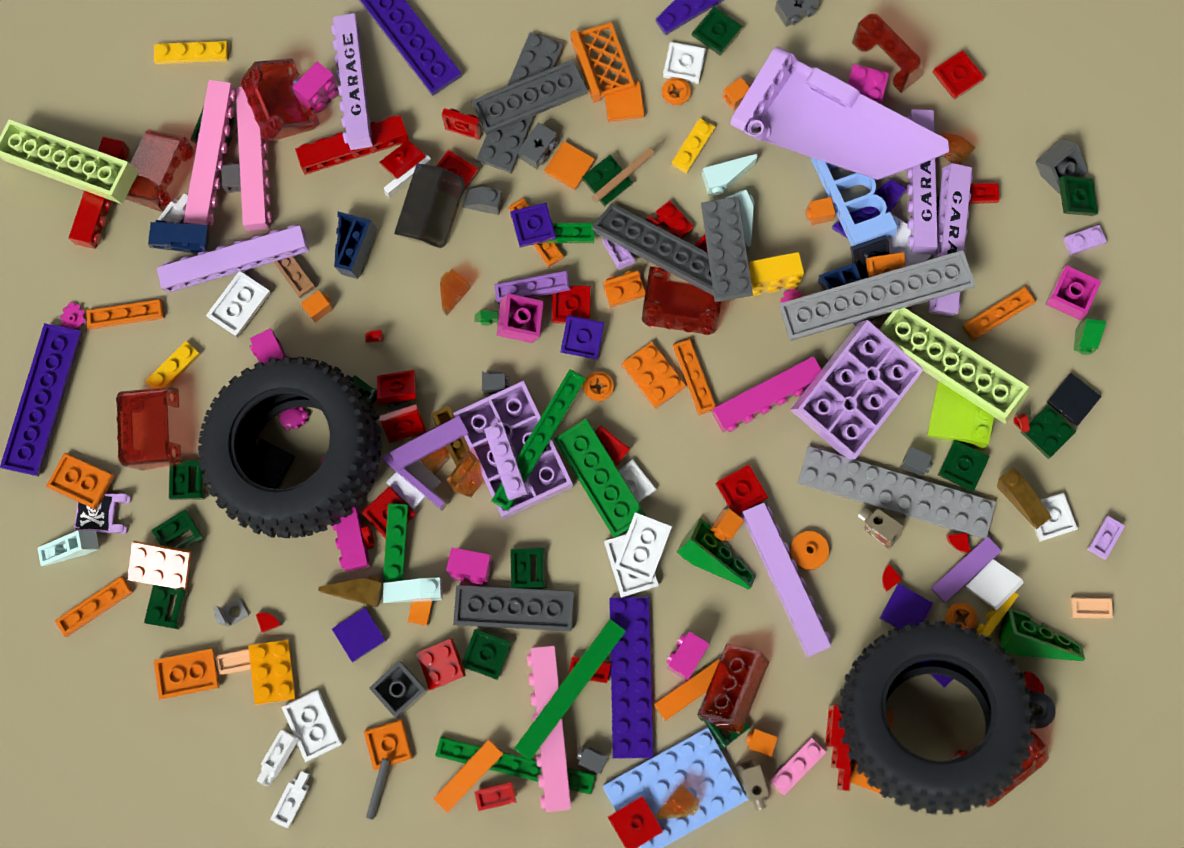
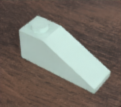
(723, 175)
(746, 208)
(68, 547)
(413, 590)

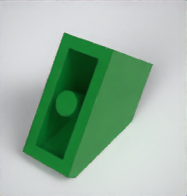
(1088, 336)

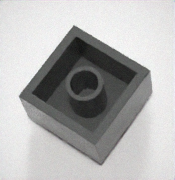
(398, 689)

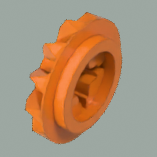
(680, 85)
(604, 380)
(962, 609)

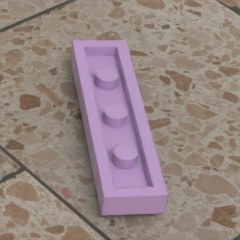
(505, 461)

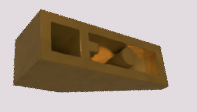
(457, 448)
(1023, 497)
(359, 590)

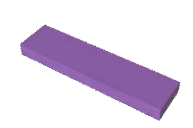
(534, 286)
(429, 442)
(413, 481)
(965, 569)

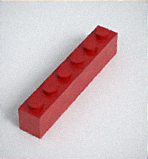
(334, 151)
(94, 208)

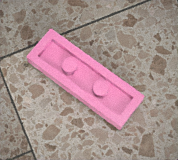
(797, 766)

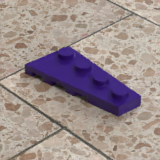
(682, 12)
(890, 192)

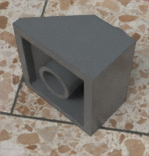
(1060, 161)

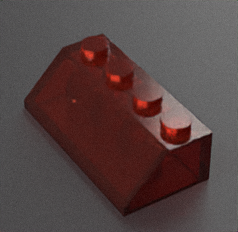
(733, 688)

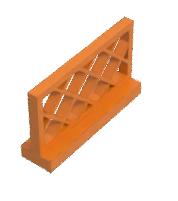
(588, 70)

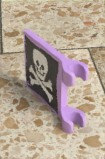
(103, 518)

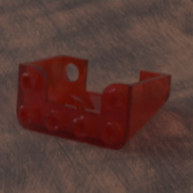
(875, 31)
(274, 101)
(156, 161)
(678, 305)
(145, 428)

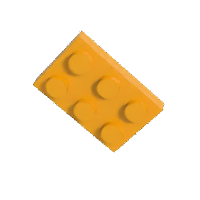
(271, 672)

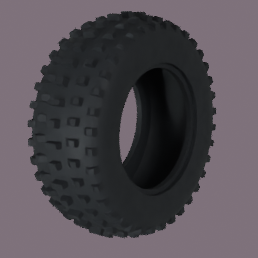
(244, 411)
(972, 663)

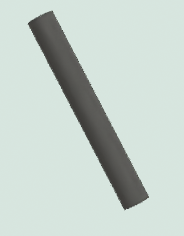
(377, 788)

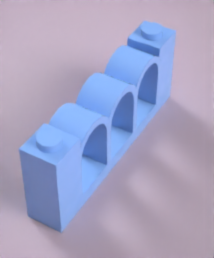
(856, 233)

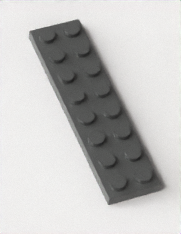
(502, 146)
(655, 246)

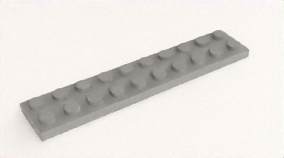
(876, 295)
(896, 492)

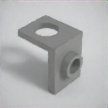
(223, 614)

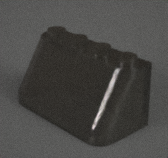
(430, 205)

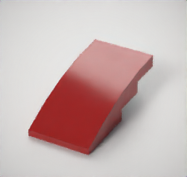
(840, 751)

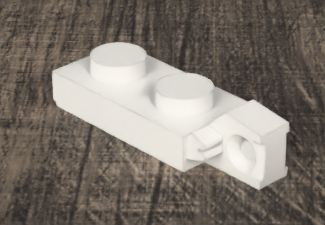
(175, 210)
(276, 757)
(291, 800)

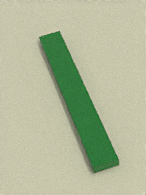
(543, 432)
(569, 690)
(511, 764)

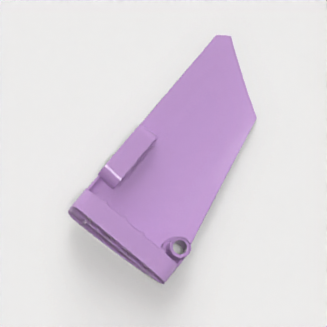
(831, 121)

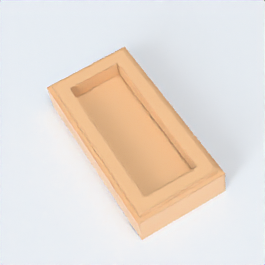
(1091, 608)
(232, 662)

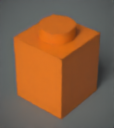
(735, 92)
(820, 211)
(317, 305)
(726, 525)
(761, 742)

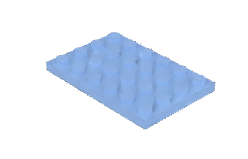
(694, 765)

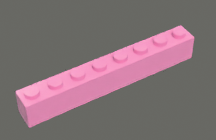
(209, 153)
(252, 168)
(552, 751)

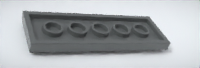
(529, 97)
(726, 249)
(513, 608)

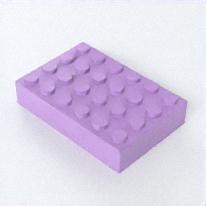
(857, 390)
(519, 415)

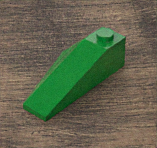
(710, 554)
(1029, 639)

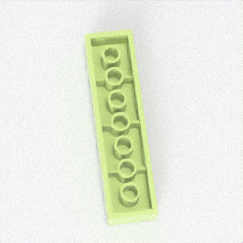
(66, 161)
(956, 365)

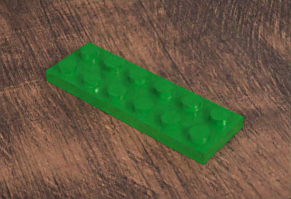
(599, 477)

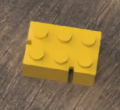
(775, 273)

